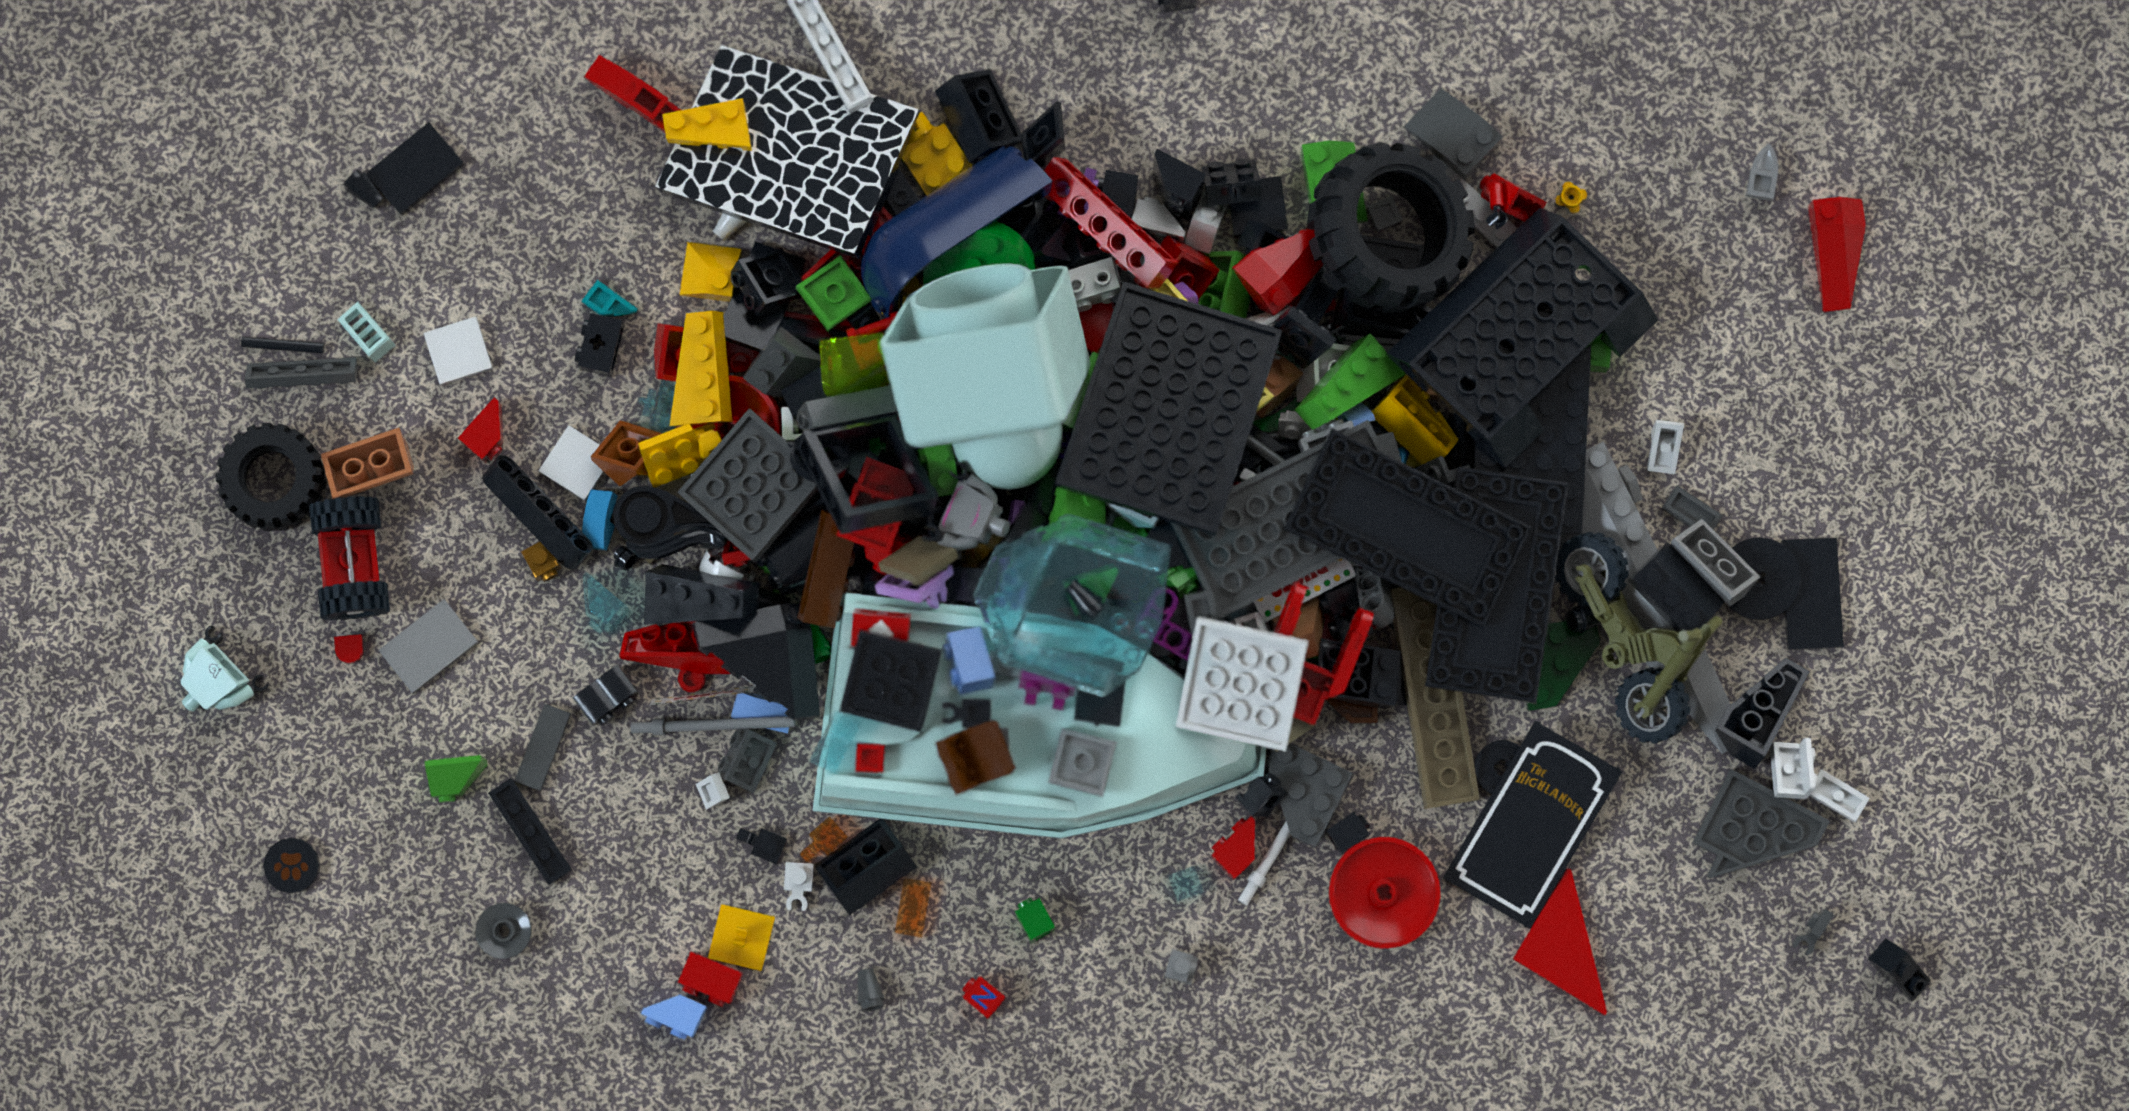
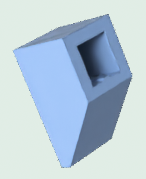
(678, 1013)

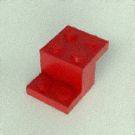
(878, 484)

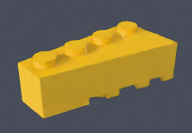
(702, 372)

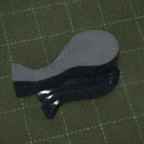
(661, 523)

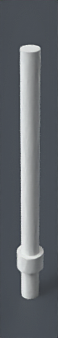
(1257, 878)

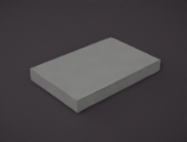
(428, 646)

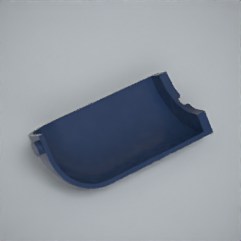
(945, 220)

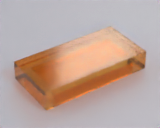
(913, 907)

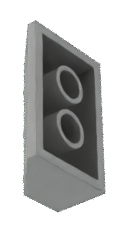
(1715, 562)

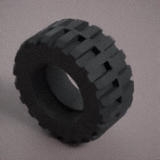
(245, 451)

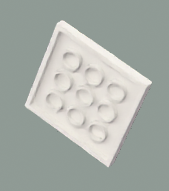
(1242, 683)

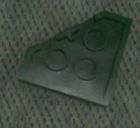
(1562, 661)

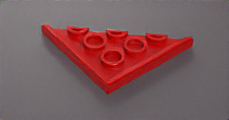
(1560, 947)

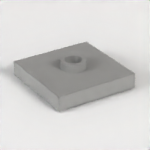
(1082, 762)

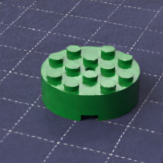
(985, 247)

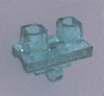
(659, 417)

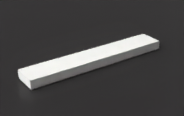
(831, 54)

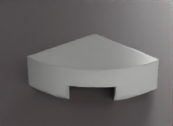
(1631, 483)

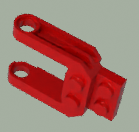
(1315, 681)

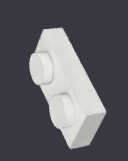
(1839, 796)

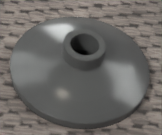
(489, 926)

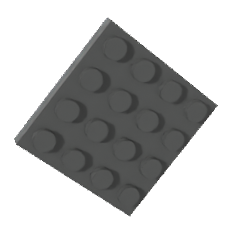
(749, 486)

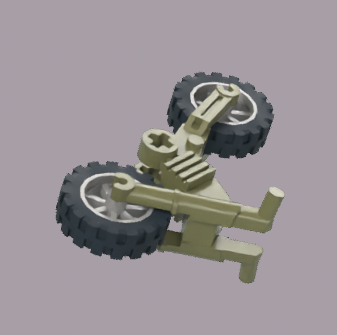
(1630, 640)

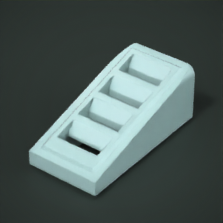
(377, 345)

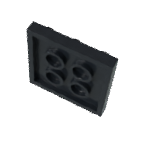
(890, 680)

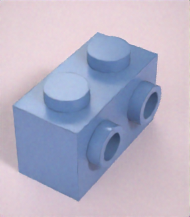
(968, 660)

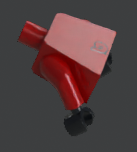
(1508, 198)

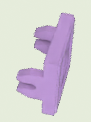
(933, 590)

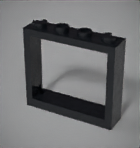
(877, 514)

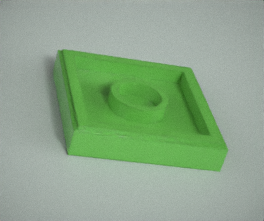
(834, 293)

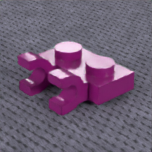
(1035, 684)

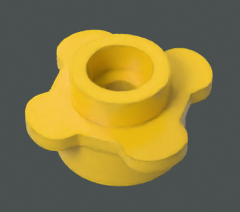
(1576, 192)

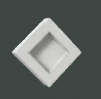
(712, 790)

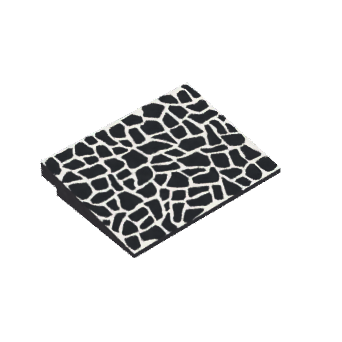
(810, 160)

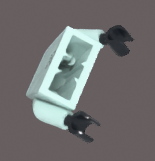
(213, 677)

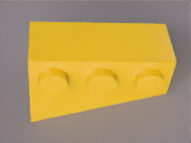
(1414, 421)

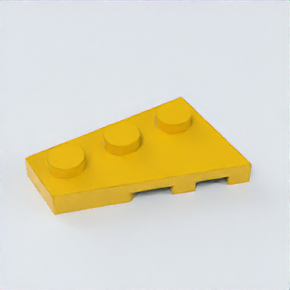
(713, 124)

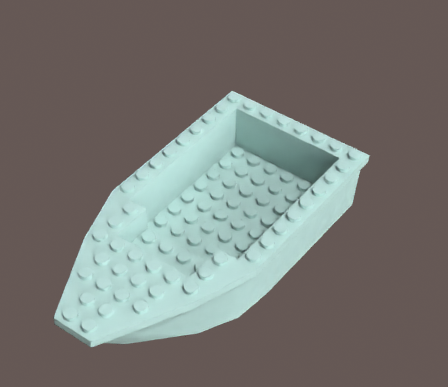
(1150, 772)

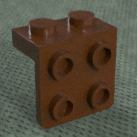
(975, 756)

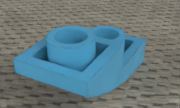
(597, 518)

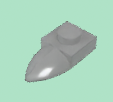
(1763, 175)

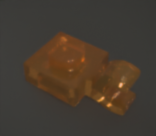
(825, 838)

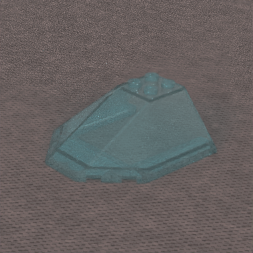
(1040, 626)

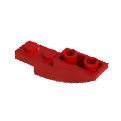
(630, 91)

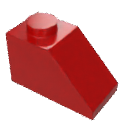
(485, 432)

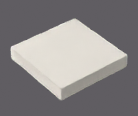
(458, 351)
(571, 463)

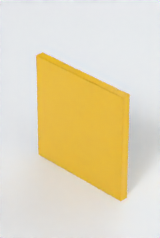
(741, 937)

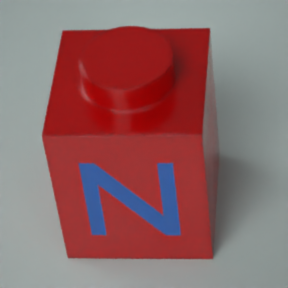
(982, 996)

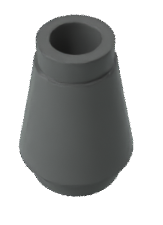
(869, 991)

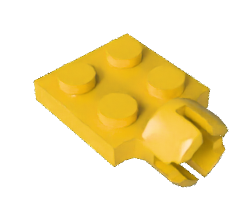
(933, 155)
(677, 452)

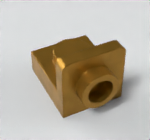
(541, 562)

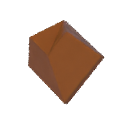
(620, 453)

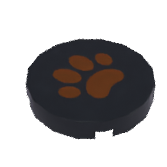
(291, 865)

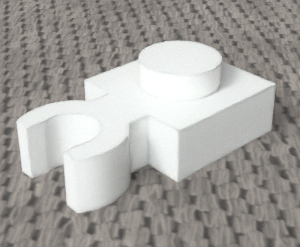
(798, 880)

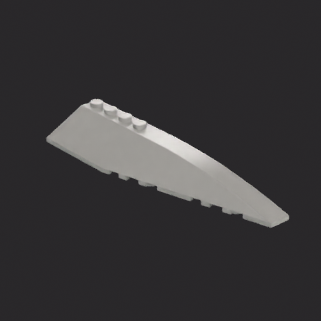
(1612, 512)

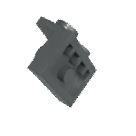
(746, 759)

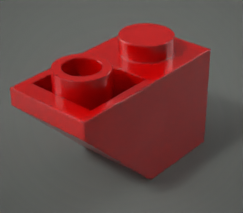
(1238, 850)

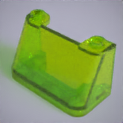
(852, 364)

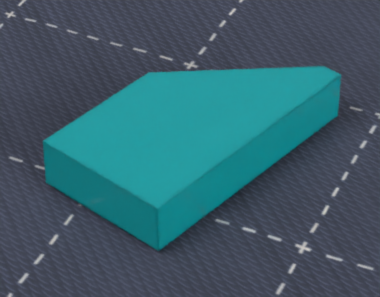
(607, 302)

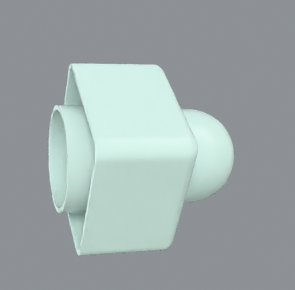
(990, 368)

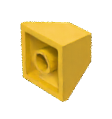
(709, 271)

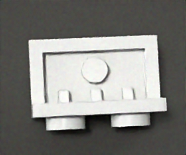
(1793, 769)

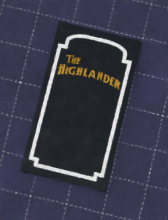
(1532, 824)

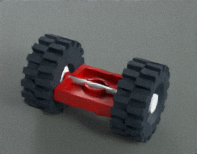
(349, 558)

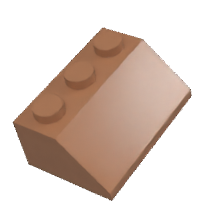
(367, 463)

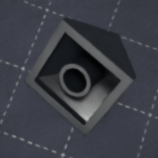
(1045, 136)

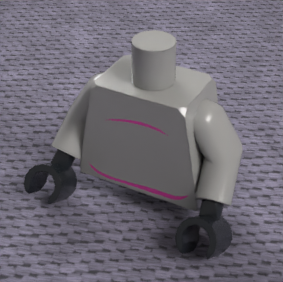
(969, 515)

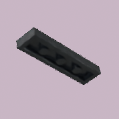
(530, 831)

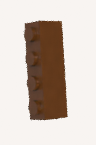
(826, 575)

